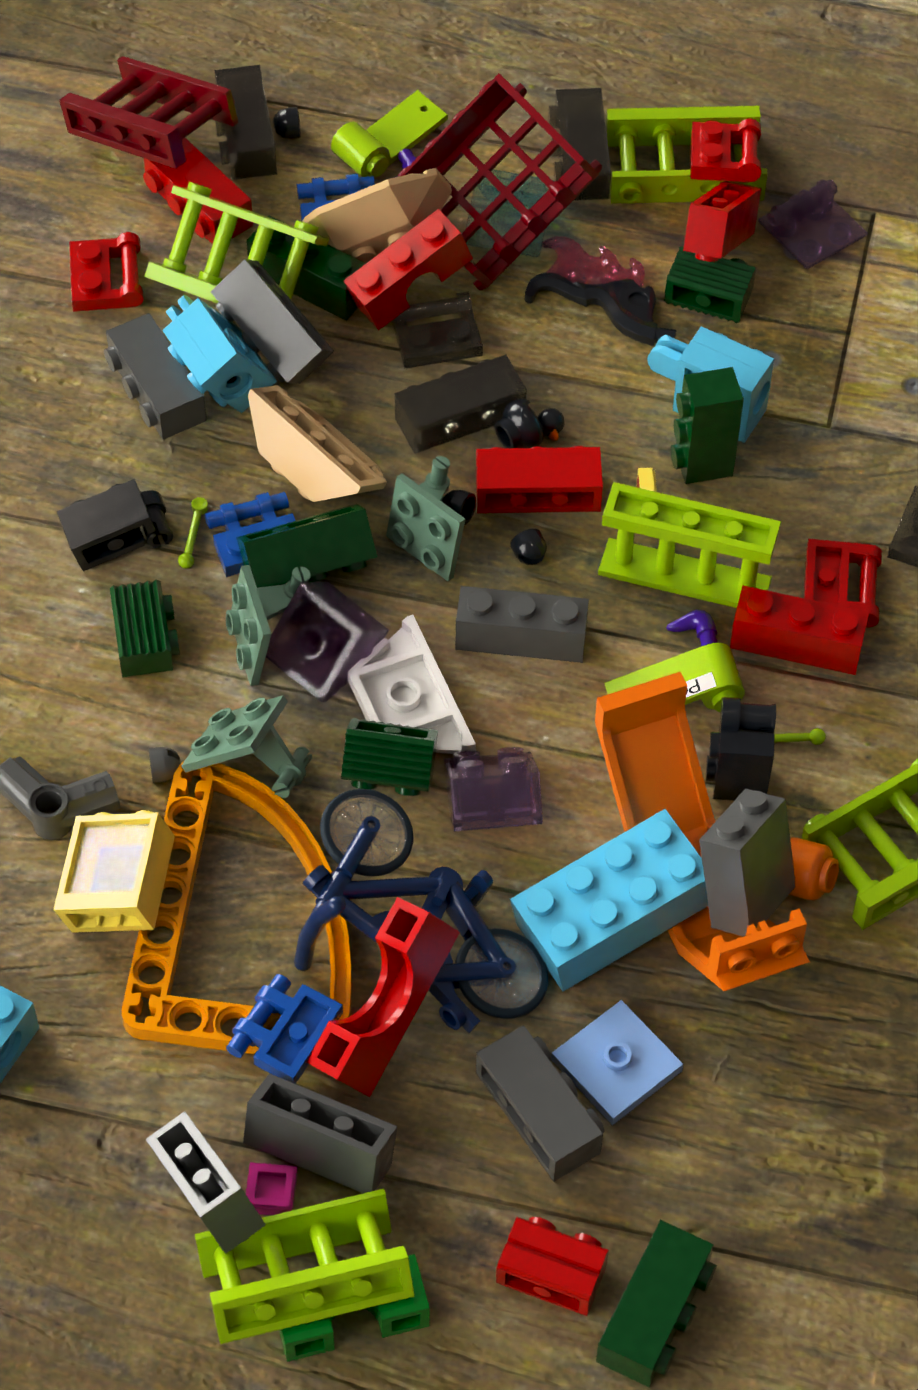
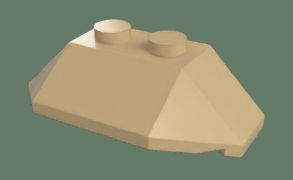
(380, 214)
(309, 448)

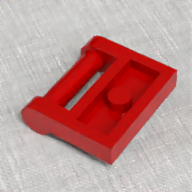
(712, 151)
(92, 273)
(829, 570)

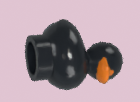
(524, 429)

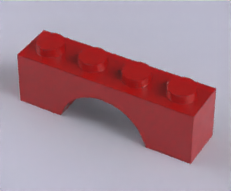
(412, 953)

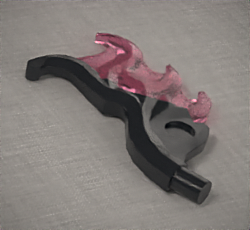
(602, 283)

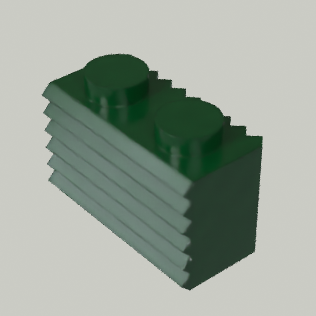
(710, 287)
(142, 628)
(389, 756)

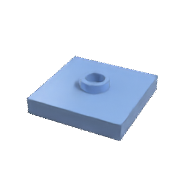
(617, 1062)

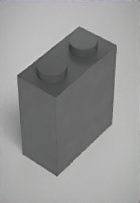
(747, 862)

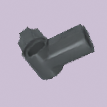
(35, 795)

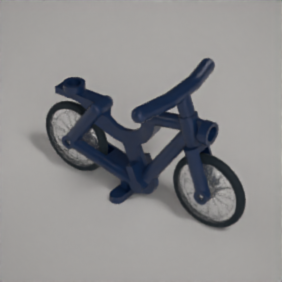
(374, 837)

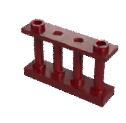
(149, 135)

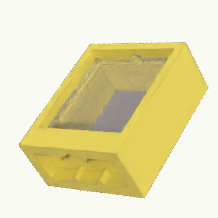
(114, 872)

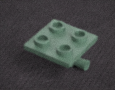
(424, 523)
(250, 614)
(248, 732)

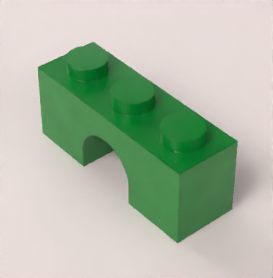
(392, 1318)

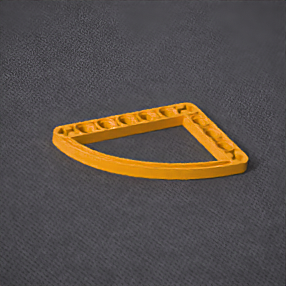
(167, 1008)

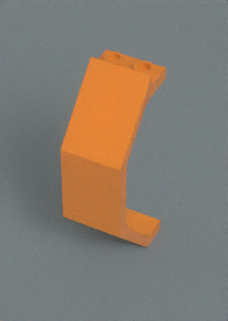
(657, 769)

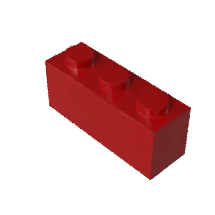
(203, 172)
(721, 220)
(538, 480)
(798, 630)

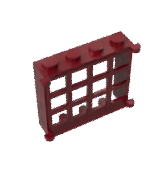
(457, 140)

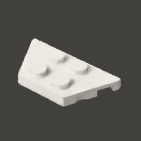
(407, 688)

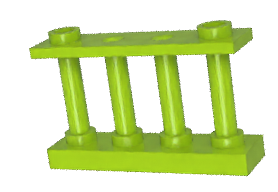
(664, 129)
(173, 269)
(690, 524)
(873, 897)
(314, 1292)

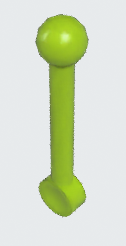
(199, 507)
(816, 737)

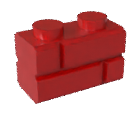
(552, 1264)

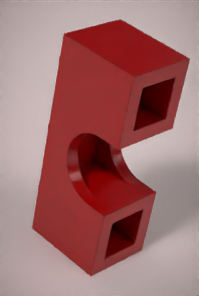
(382, 283)

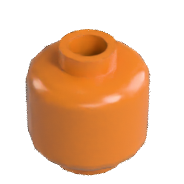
(813, 869)

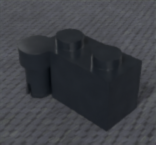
(111, 523)
(742, 749)

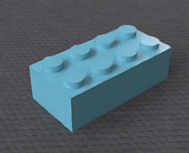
(612, 899)

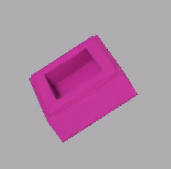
(271, 1187)

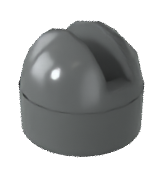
(163, 763)

